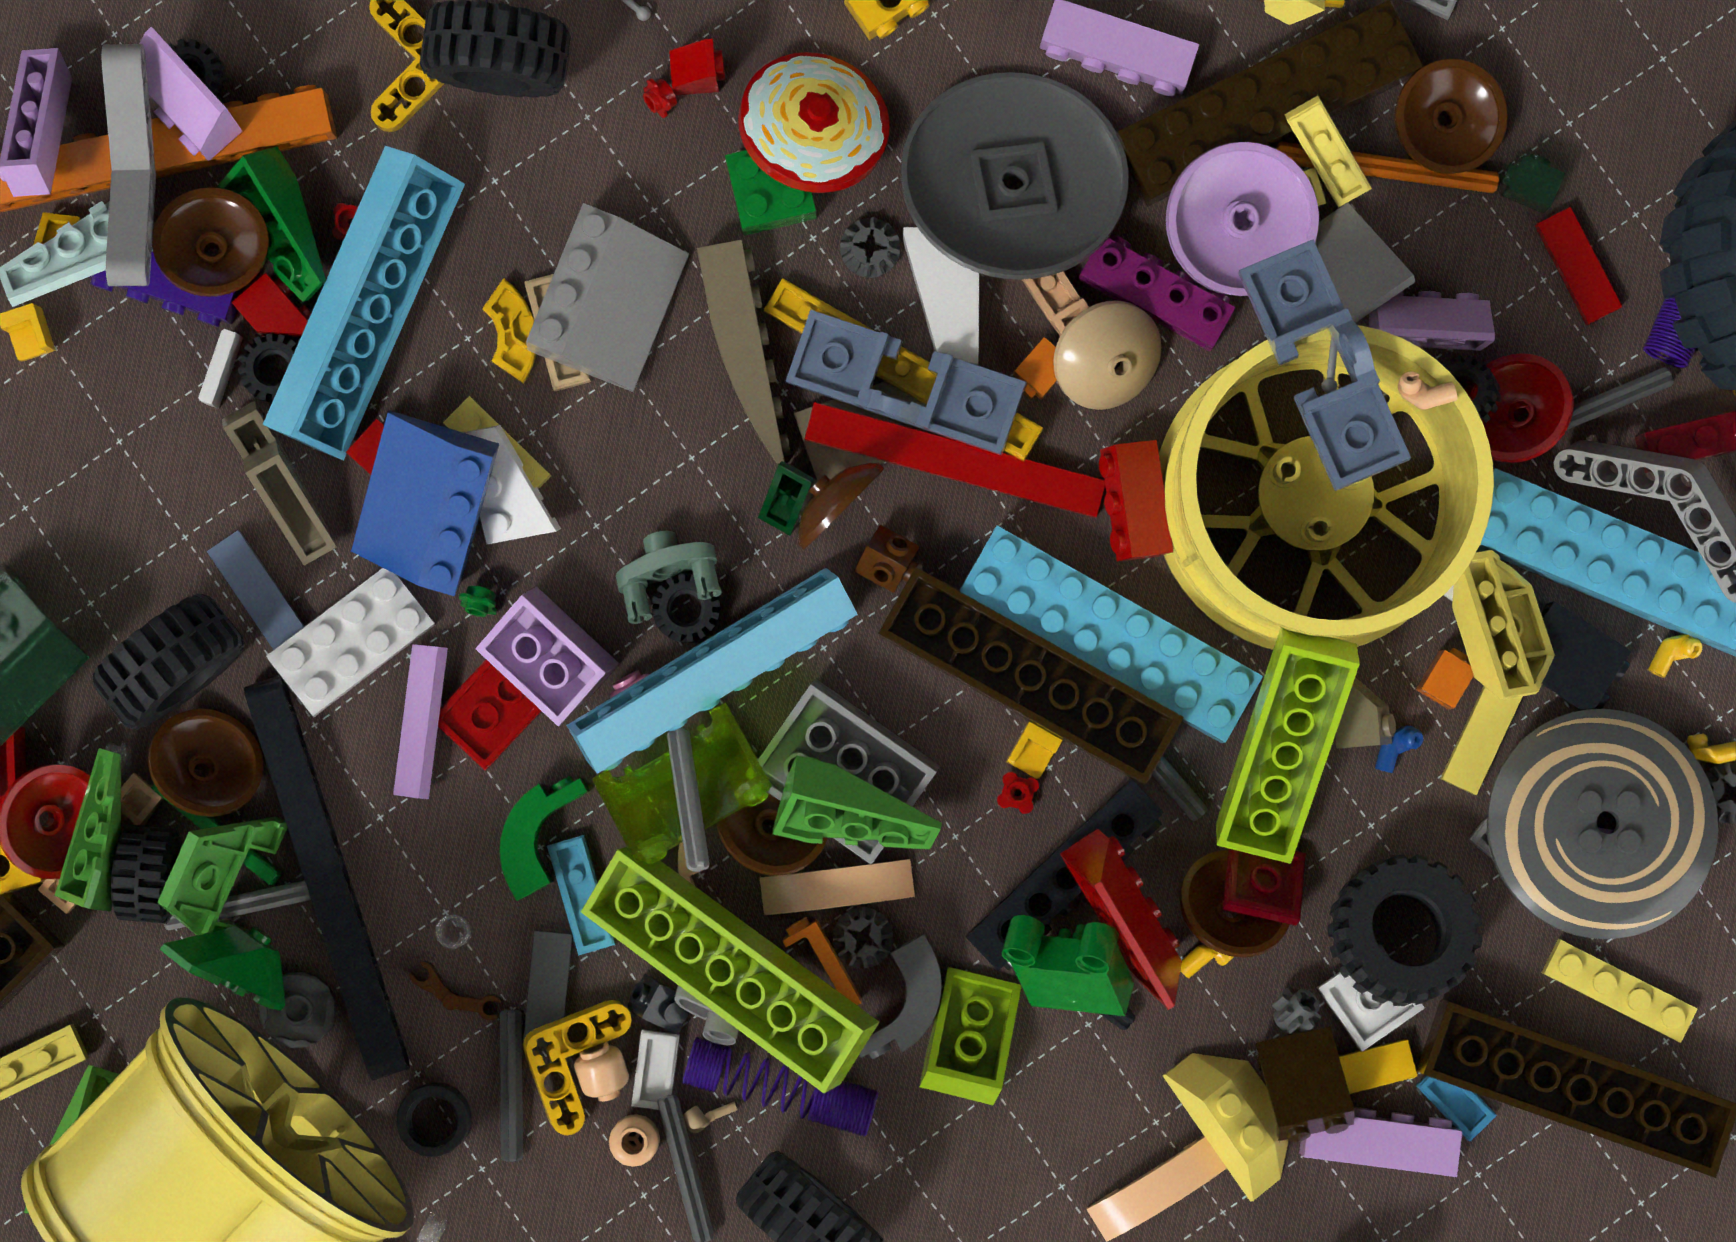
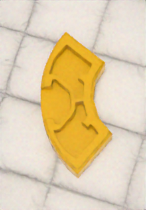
(513, 324)

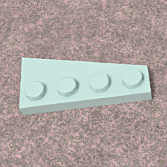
(65, 259)

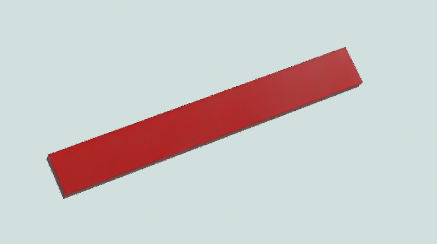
(954, 460)

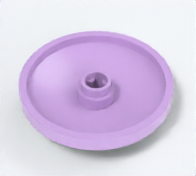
(1236, 211)

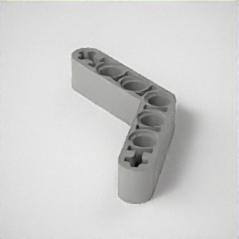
(131, 165)
(1666, 486)

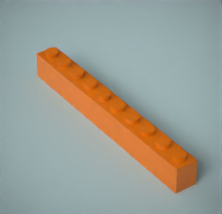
(270, 122)

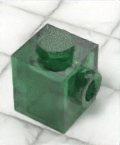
(1532, 182)

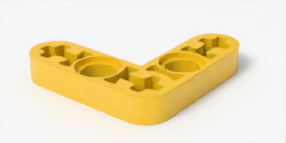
(413, 70)
(561, 1048)

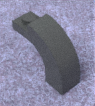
(921, 1003)

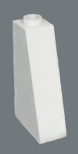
(947, 297)

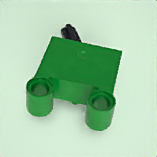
(1072, 972)

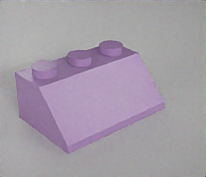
(186, 100)
(1437, 321)
(547, 655)

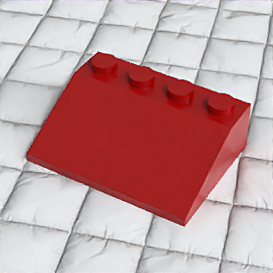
(1120, 904)

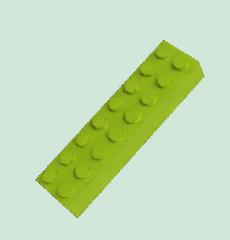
(731, 969)

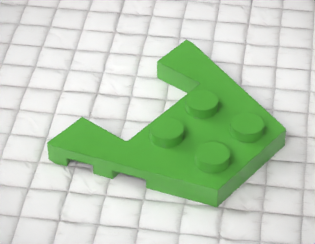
(209, 869)

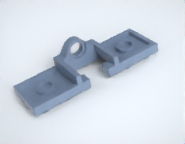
(964, 402)
(1348, 425)

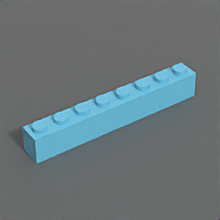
(712, 670)

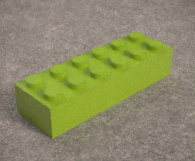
(1286, 744)

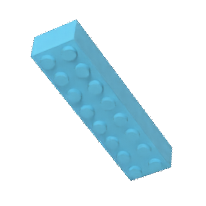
(364, 302)
(1608, 560)
(1111, 634)

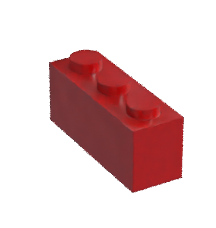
(1135, 500)

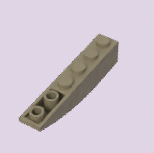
(741, 338)

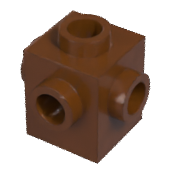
(888, 559)

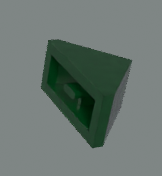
(787, 498)

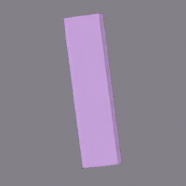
(420, 721)

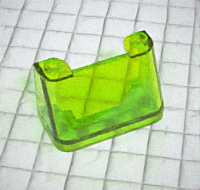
(646, 802)

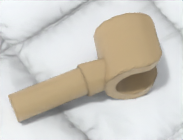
(697, 1121)

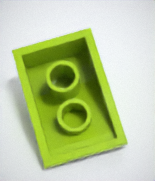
(971, 1036)

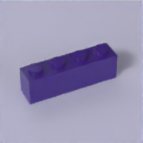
(210, 309)

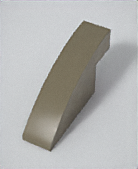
(278, 483)

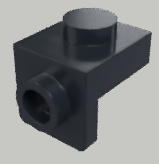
(657, 1004)

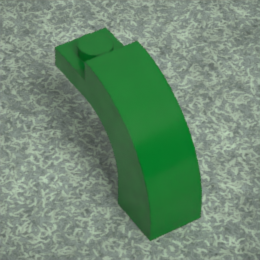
(519, 838)

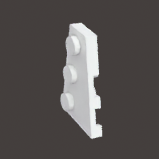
(511, 502)

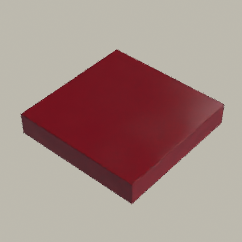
(1265, 886)

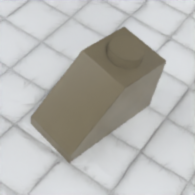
(1364, 720)

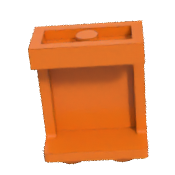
(826, 955)

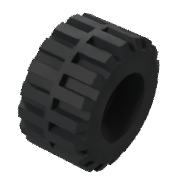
(140, 872)

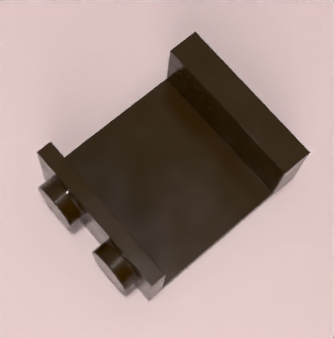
(1305, 1084)

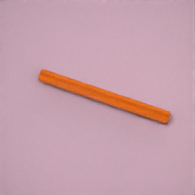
(1404, 170)

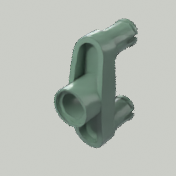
(666, 560)

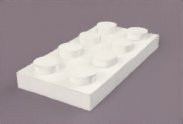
(350, 640)

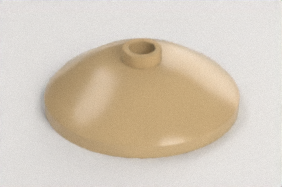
(1093, 347)

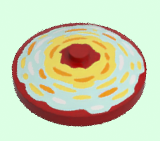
(813, 122)

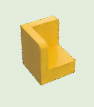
(27, 331)
(1033, 750)

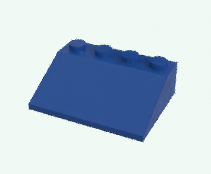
(424, 501)

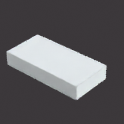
(220, 368)
(655, 1068)

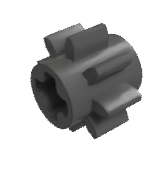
(1296, 1010)

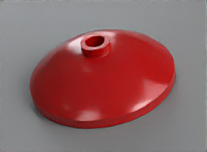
(1530, 387)
(27, 843)

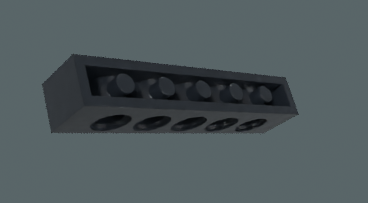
(1127, 800)

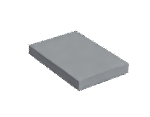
(1359, 262)

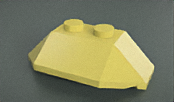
(1501, 627)
(1234, 1116)

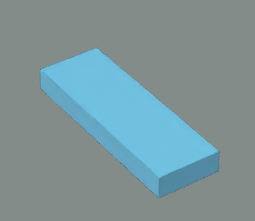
(576, 883)

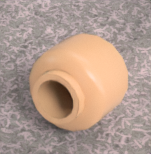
(601, 1071)
(620, 1140)

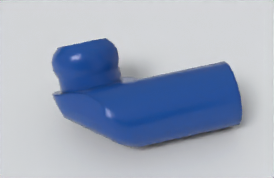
(1403, 740)

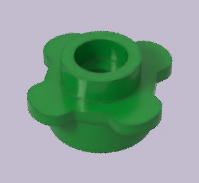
(478, 601)

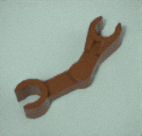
(452, 1000)

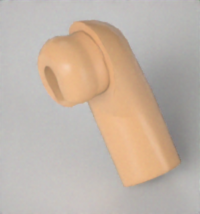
(1422, 395)

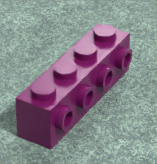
(1164, 296)

